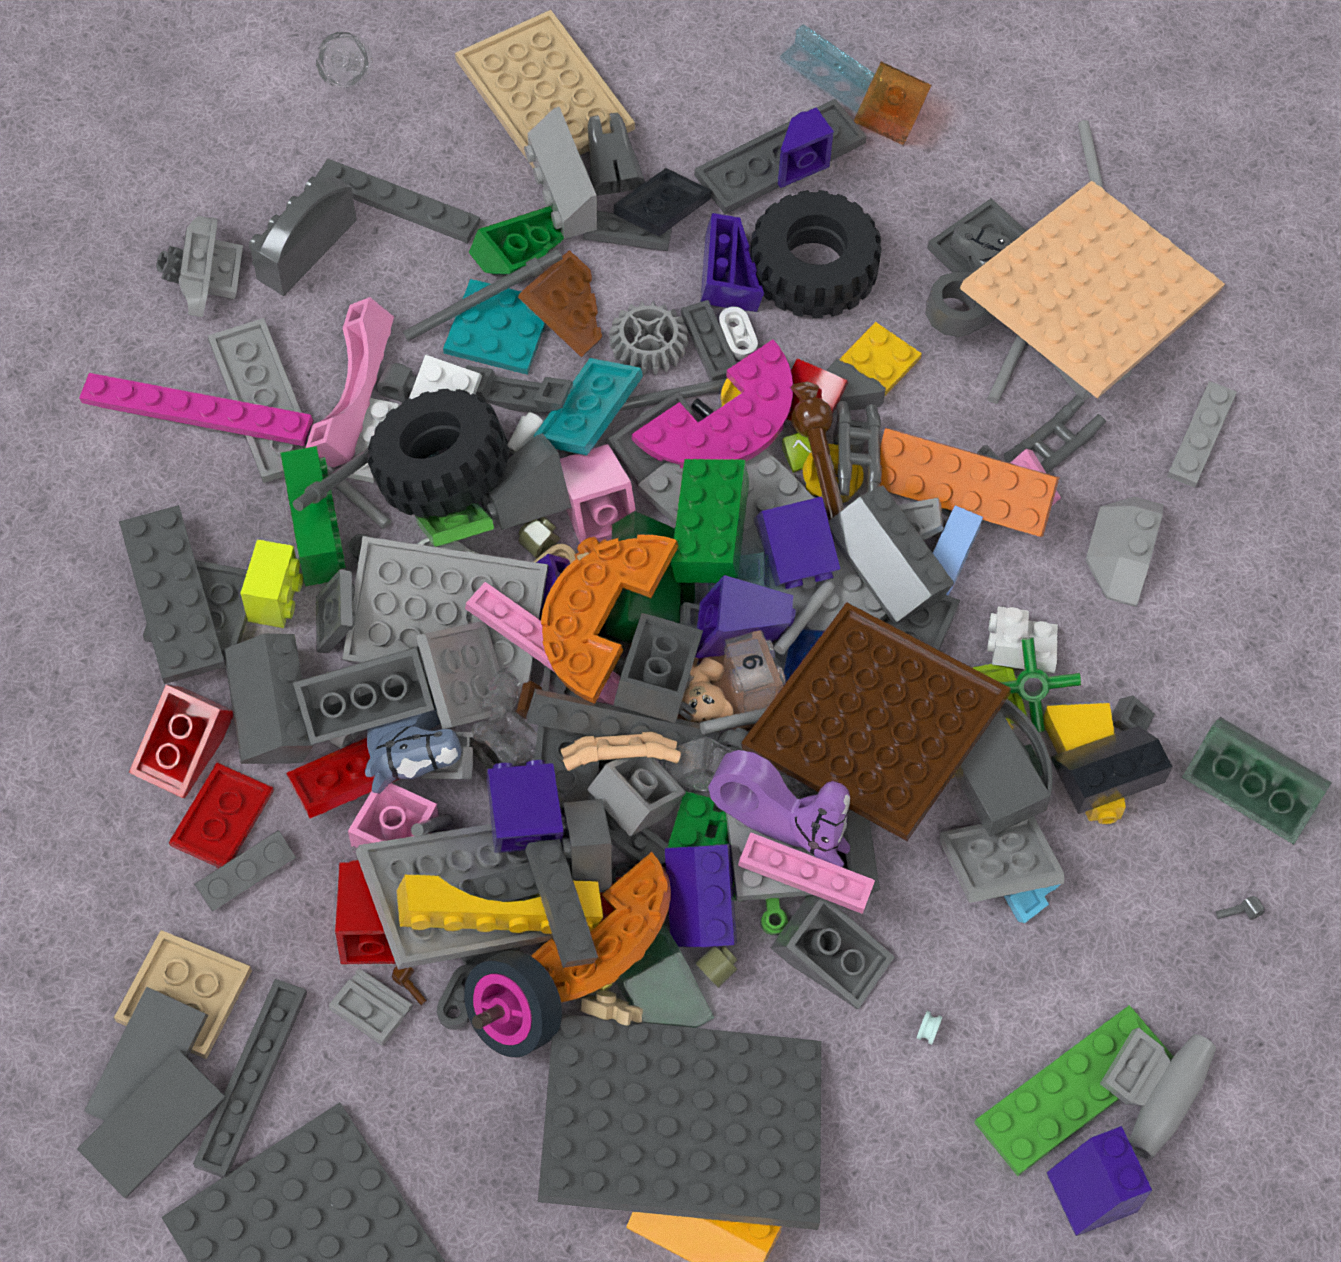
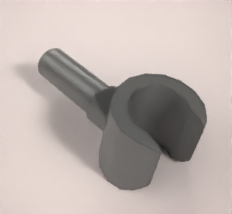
(1251, 906)

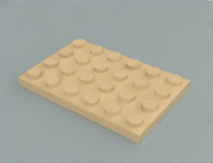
(532, 72)

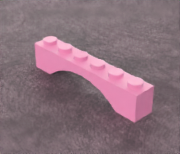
(366, 336)

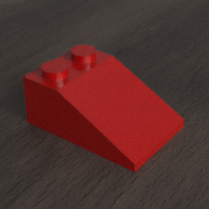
(180, 740)

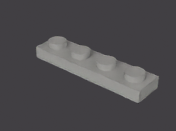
(1201, 434)

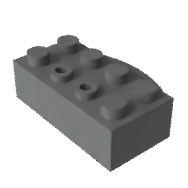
(302, 232)
(1001, 776)

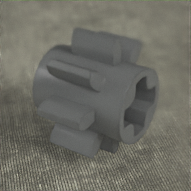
(170, 264)

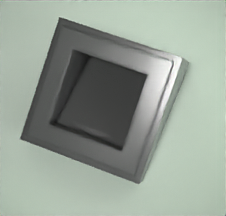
(1131, 713)

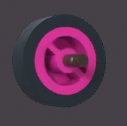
(512, 1003)

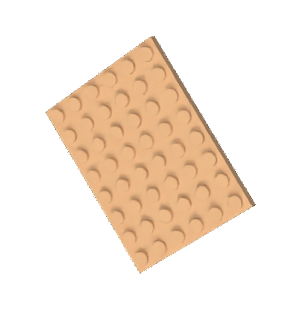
(1092, 288)

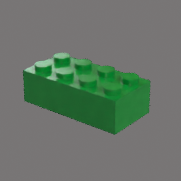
(710, 520)
(317, 524)

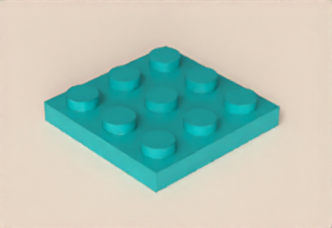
(496, 331)

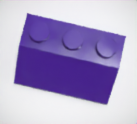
(701, 895)

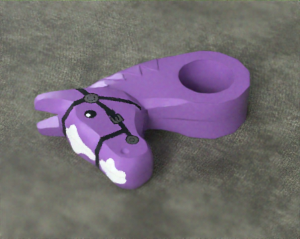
(775, 812)

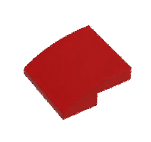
(830, 385)

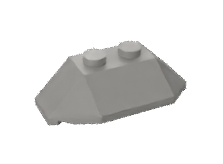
(1124, 547)

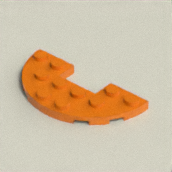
(583, 601)
(620, 939)

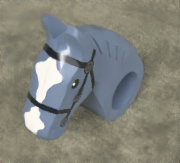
(409, 749)

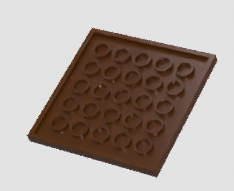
(877, 718)

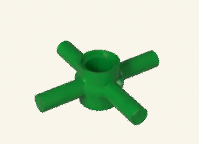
(1048, 683)

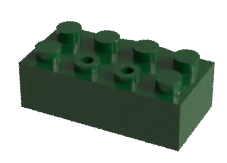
(668, 595)

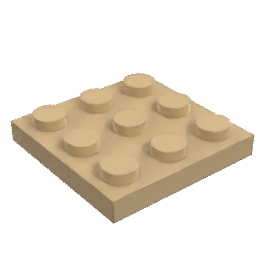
(193, 978)

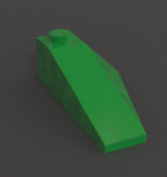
(511, 243)

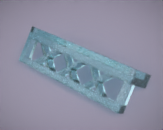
(831, 58)

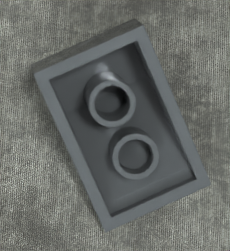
(658, 668)
(832, 950)

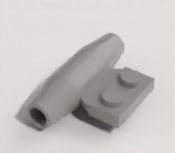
(1160, 1086)

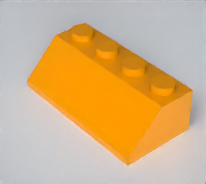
(706, 1238)

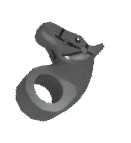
(977, 249)

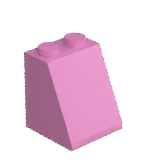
(597, 492)

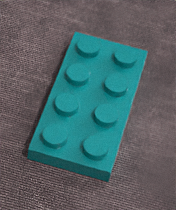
(590, 406)

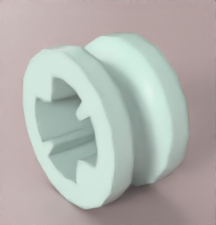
(929, 1027)

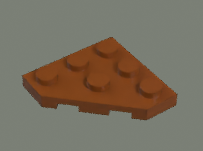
(566, 303)

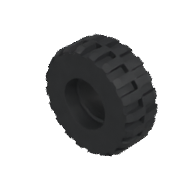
(824, 221)
(450, 479)

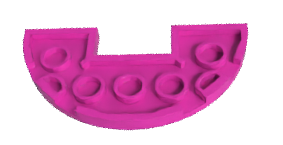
(737, 428)

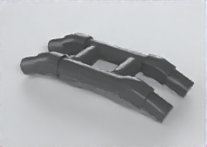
(1056, 425)
(848, 458)

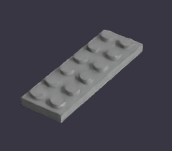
(256, 377)

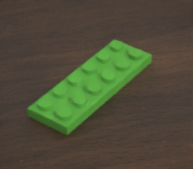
(1060, 1096)

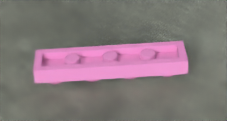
(806, 873)

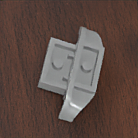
(207, 265)

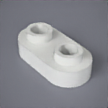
(739, 335)

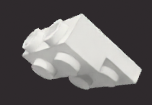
(1009, 628)

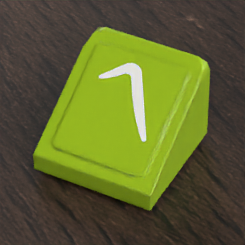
(796, 450)

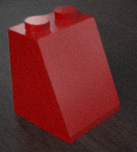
(357, 922)

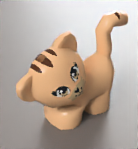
(704, 696)

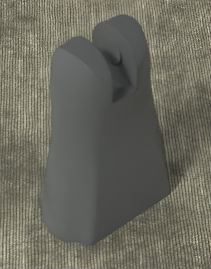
(612, 158)

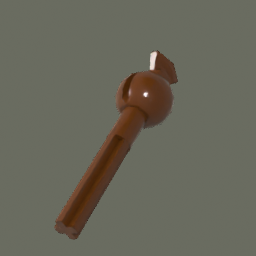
(812, 419)

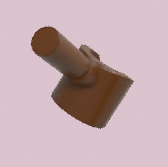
(402, 977)

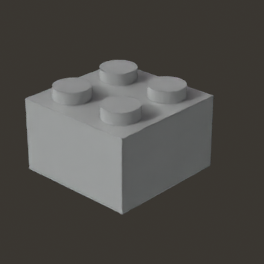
(636, 792)

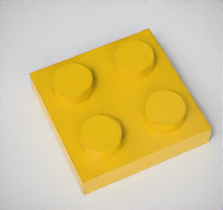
(882, 356)

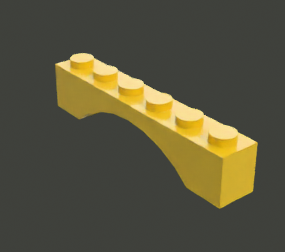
(434, 903)

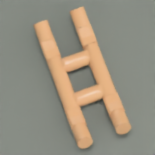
(593, 748)

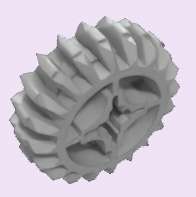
(649, 347)

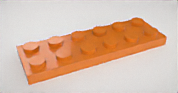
(961, 478)

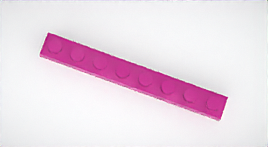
(196, 409)

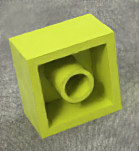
(271, 584)

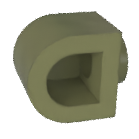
(538, 536)
(718, 965)

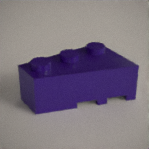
(728, 270)

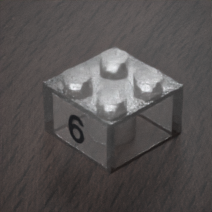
(752, 671)

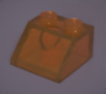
(892, 103)

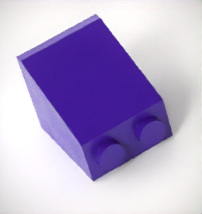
(798, 542)
(738, 609)
(523, 805)
(1100, 1182)

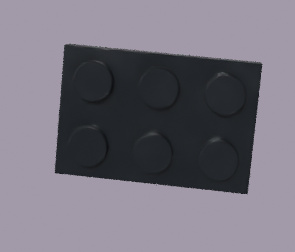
(662, 202)

